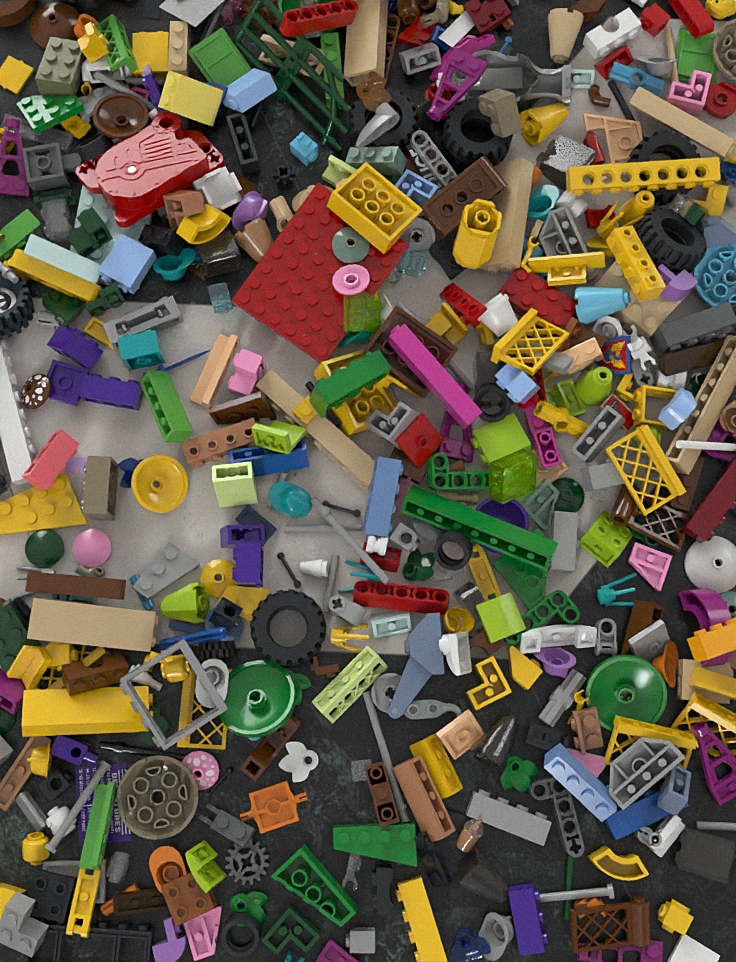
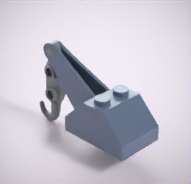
(423, 661)

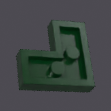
(110, 298)

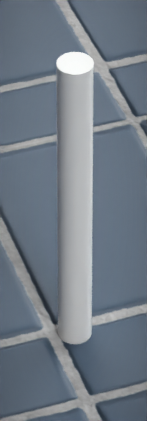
(706, 445)

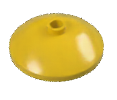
(171, 483)

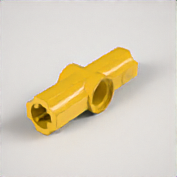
(560, 419)

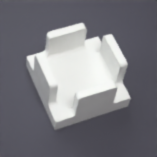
(219, 188)

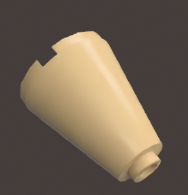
(563, 32)

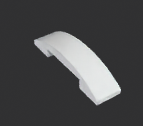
(558, 635)

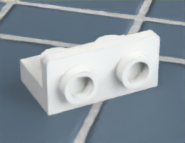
(669, 830)

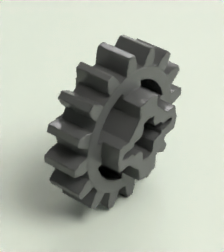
(255, 867)

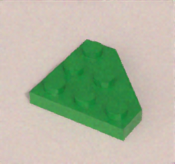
(47, 111)
(524, 579)

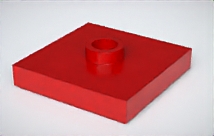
(419, 440)

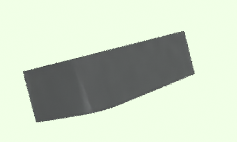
(561, 816)

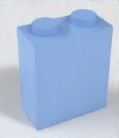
(249, 90)
(127, 264)

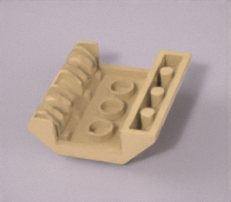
(645, 314)

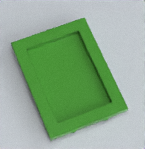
(694, 55)
(219, 59)

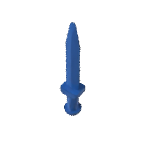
(161, 367)

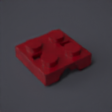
(484, 14)

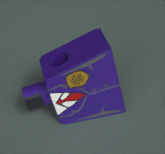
(64, 748)

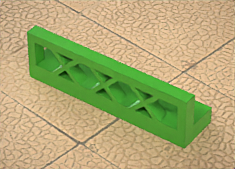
(120, 40)
(98, 827)

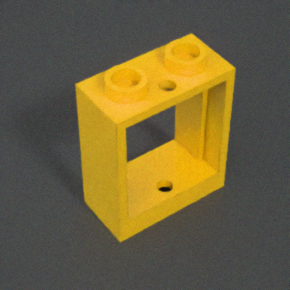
(638, 413)

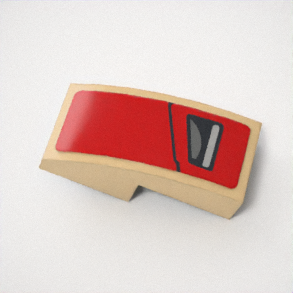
(620, 407)

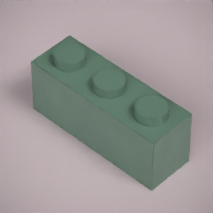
(385, 160)

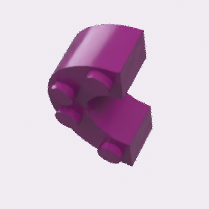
(709, 610)

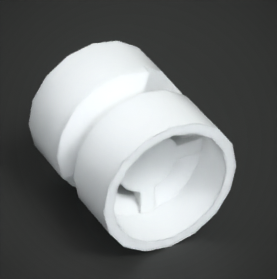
(576, 206)
(671, 382)

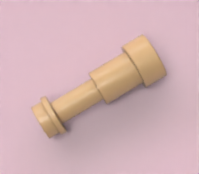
(451, 495)

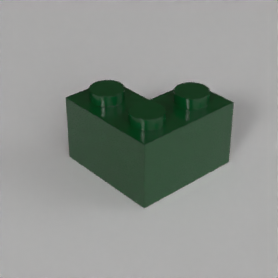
(90, 235)
(291, 926)

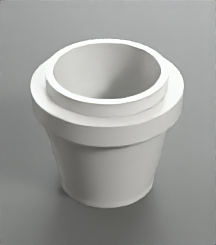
(499, 315)

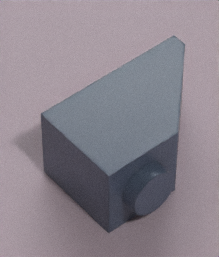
(717, 231)
(674, 790)

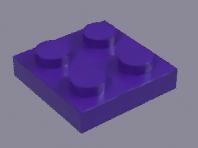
(150, 82)
(66, 382)

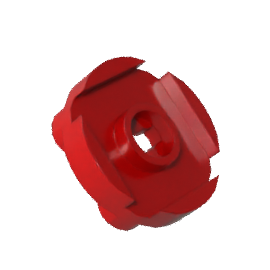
(719, 109)

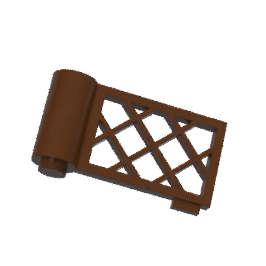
(626, 510)
(635, 919)

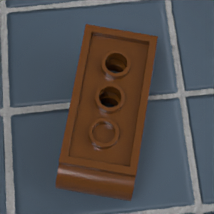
(476, 182)

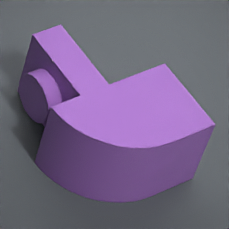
(676, 286)
(174, 946)

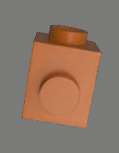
(590, 902)

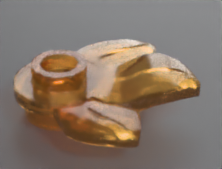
(376, 94)

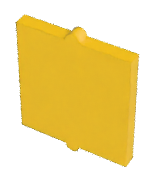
(14, 74)

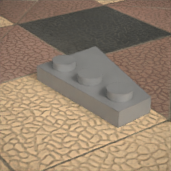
(164, 570)

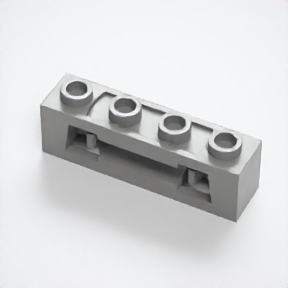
(165, 307)

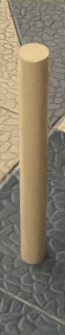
(671, 52)

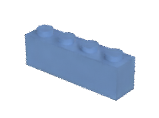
(381, 496)
(580, 782)

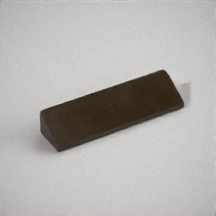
(690, 357)

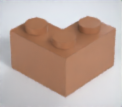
(181, 205)

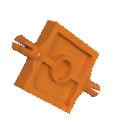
(273, 807)

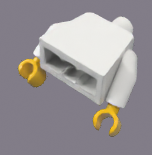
(102, 66)

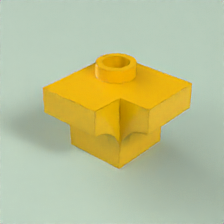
(93, 43)

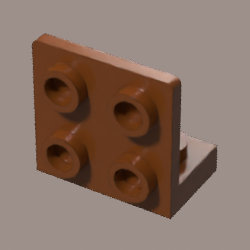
(578, 335)
(187, 899)

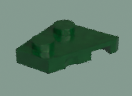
(63, 306)

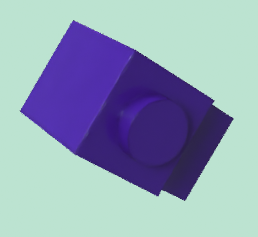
(234, 534)

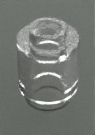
(118, 867)

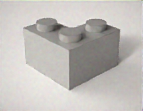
(393, 425)
(18, 928)

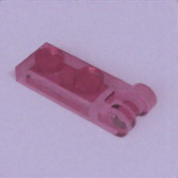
(230, 11)

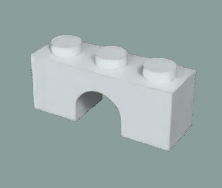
(600, 42)

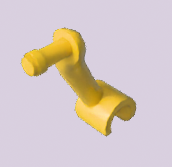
(530, 248)
(580, 701)

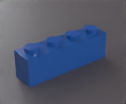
(269, 461)
(636, 815)

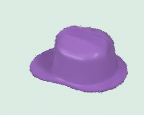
(249, 209)
(556, 660)

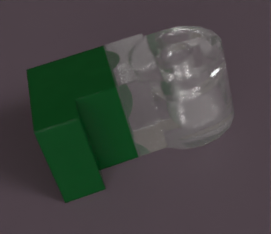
(688, 209)

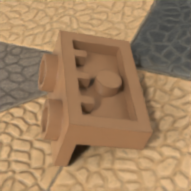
(587, 729)

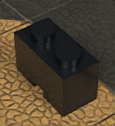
(162, 240)

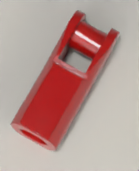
(592, 142)

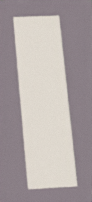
(457, 29)

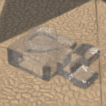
(443, 574)
(353, 864)

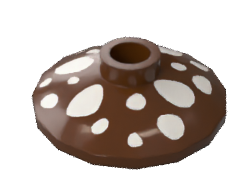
(35, 391)

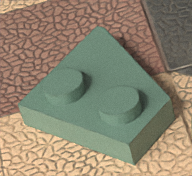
(541, 503)

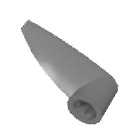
(383, 121)

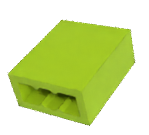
(500, 439)

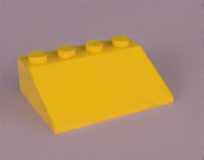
(374, 207)
(358, 410)

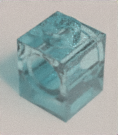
(413, 263)
(220, 298)

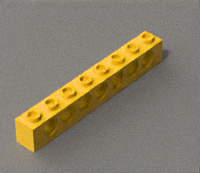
(708, 167)

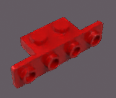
(463, 304)

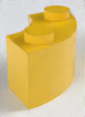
(203, 225)
(618, 866)

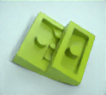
(565, 395)
(500, 617)
(203, 867)

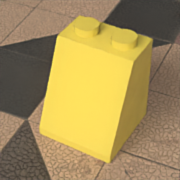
(190, 98)

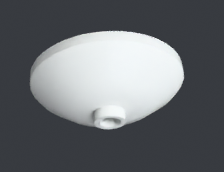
(701, 565)

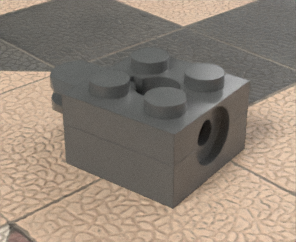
(52, 159)

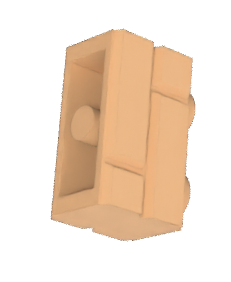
(584, 355)

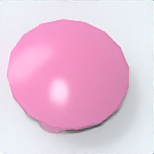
(92, 548)

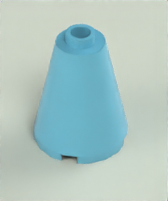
(599, 302)

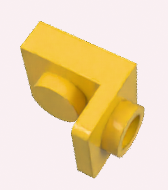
(622, 388)

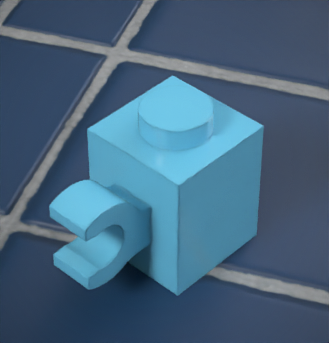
(304, 149)

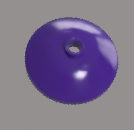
(510, 512)

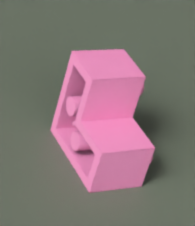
(690, 96)
(248, 373)

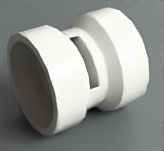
(376, 545)

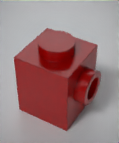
(654, 19)

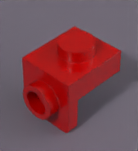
(594, 216)

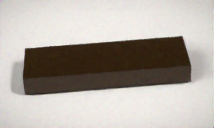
(138, 902)

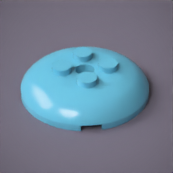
(712, 273)

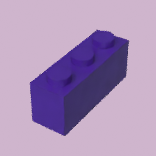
(111, 391)
(528, 919)

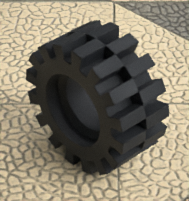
(217, 650)

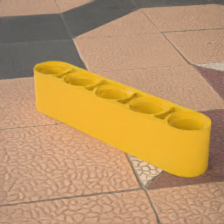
(54, 277)

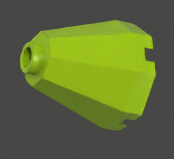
(187, 604)

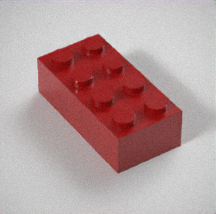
(531, 291)

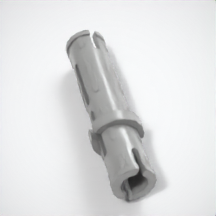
(647, 836)

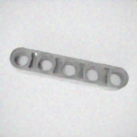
(439, 160)

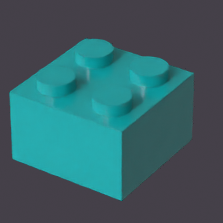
(141, 350)

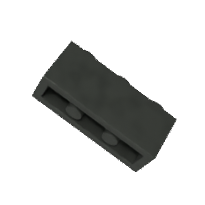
(243, 143)

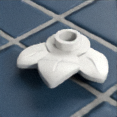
(296, 763)

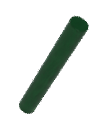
(568, 886)

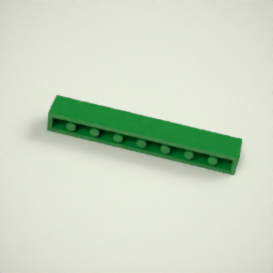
(479, 527)

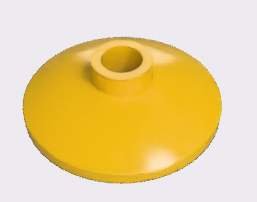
(208, 575)

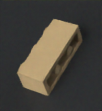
(178, 46)

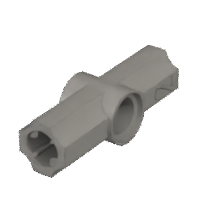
(562, 697)

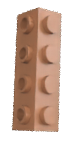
(218, 443)
(426, 801)

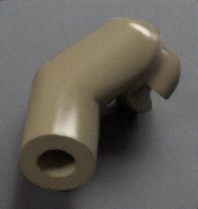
(97, 571)

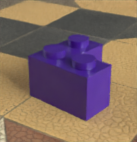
(74, 345)

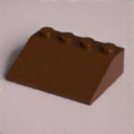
(436, 345)

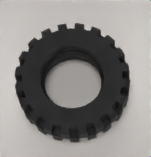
(401, 137)
(669, 144)
(466, 151)
(671, 240)
(273, 605)

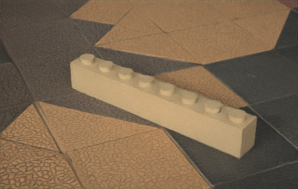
(710, 403)
(320, 430)

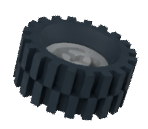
(20, 309)

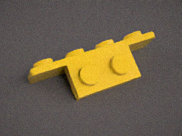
(567, 268)

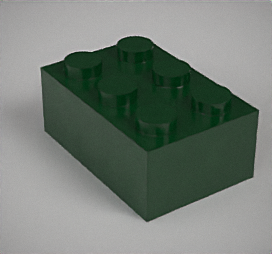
(12, 634)

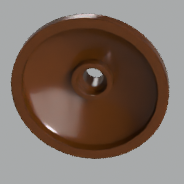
(62, 27)
(120, 115)

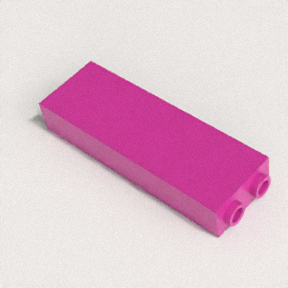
(434, 376)

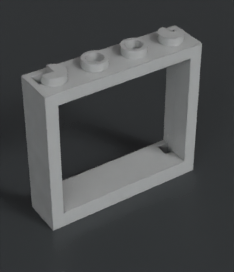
(148, 721)

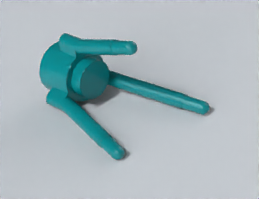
(370, 575)
(607, 595)

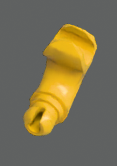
(455, 8)

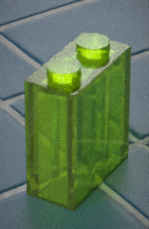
(512, 476)

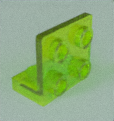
(362, 313)

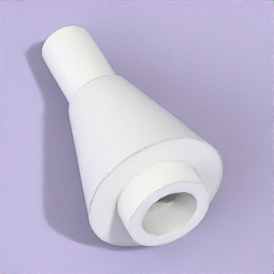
(145, 679)

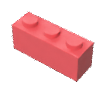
(51, 460)

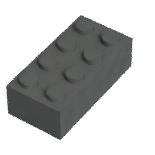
(694, 329)

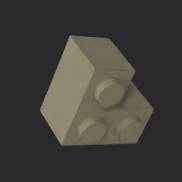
(503, 111)

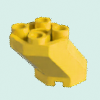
(476, 234)

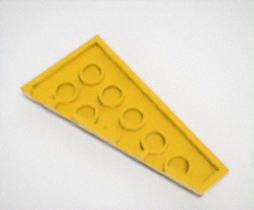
(42, 509)

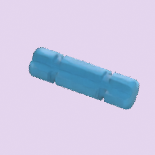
(147, 604)

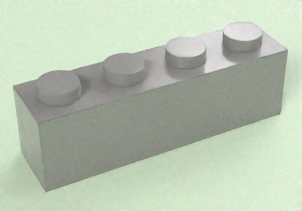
(606, 475)
(508, 818)

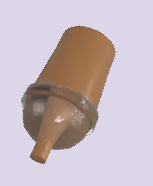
(470, 834)

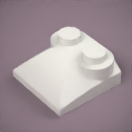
(457, 652)

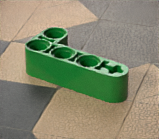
(447, 477)
(551, 609)

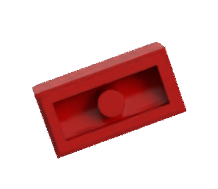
(620, 55)
(388, 562)

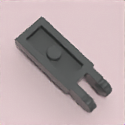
(228, 826)

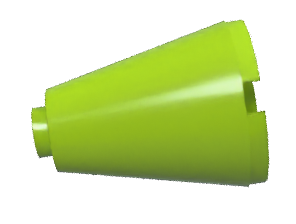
(595, 386)

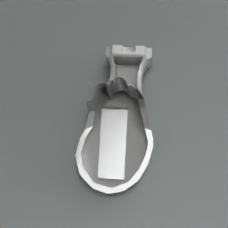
(522, 78)

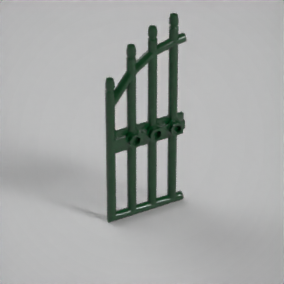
(290, 68)

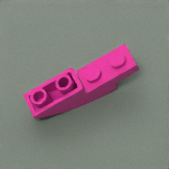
(468, 44)
(542, 438)

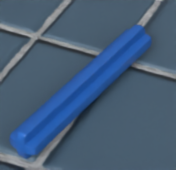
(195, 638)

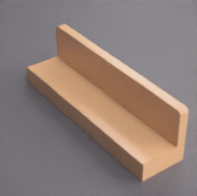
(215, 370)

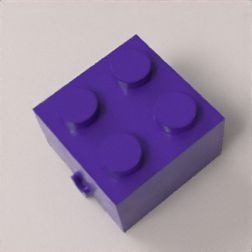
(249, 564)

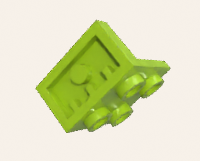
(277, 436)
(605, 539)

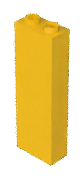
(90, 712)

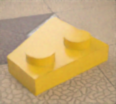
(245, 598)

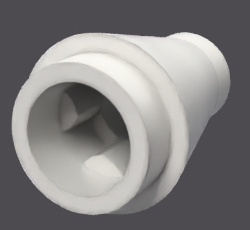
(316, 568)

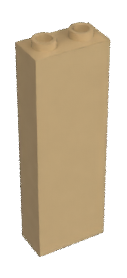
(366, 42)
(680, 121)
(513, 205)
(92, 624)

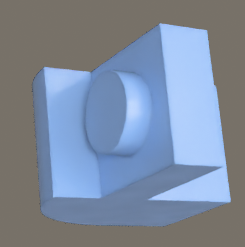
(678, 409)

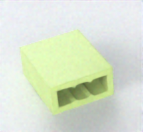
(234, 484)

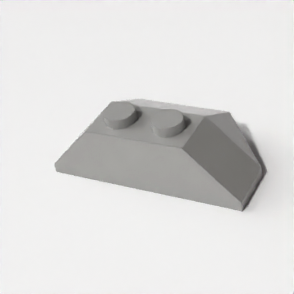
(561, 235)
(641, 768)

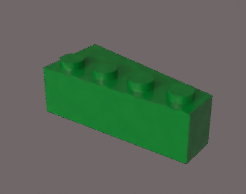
(349, 382)
(387, 843)
(316, 885)

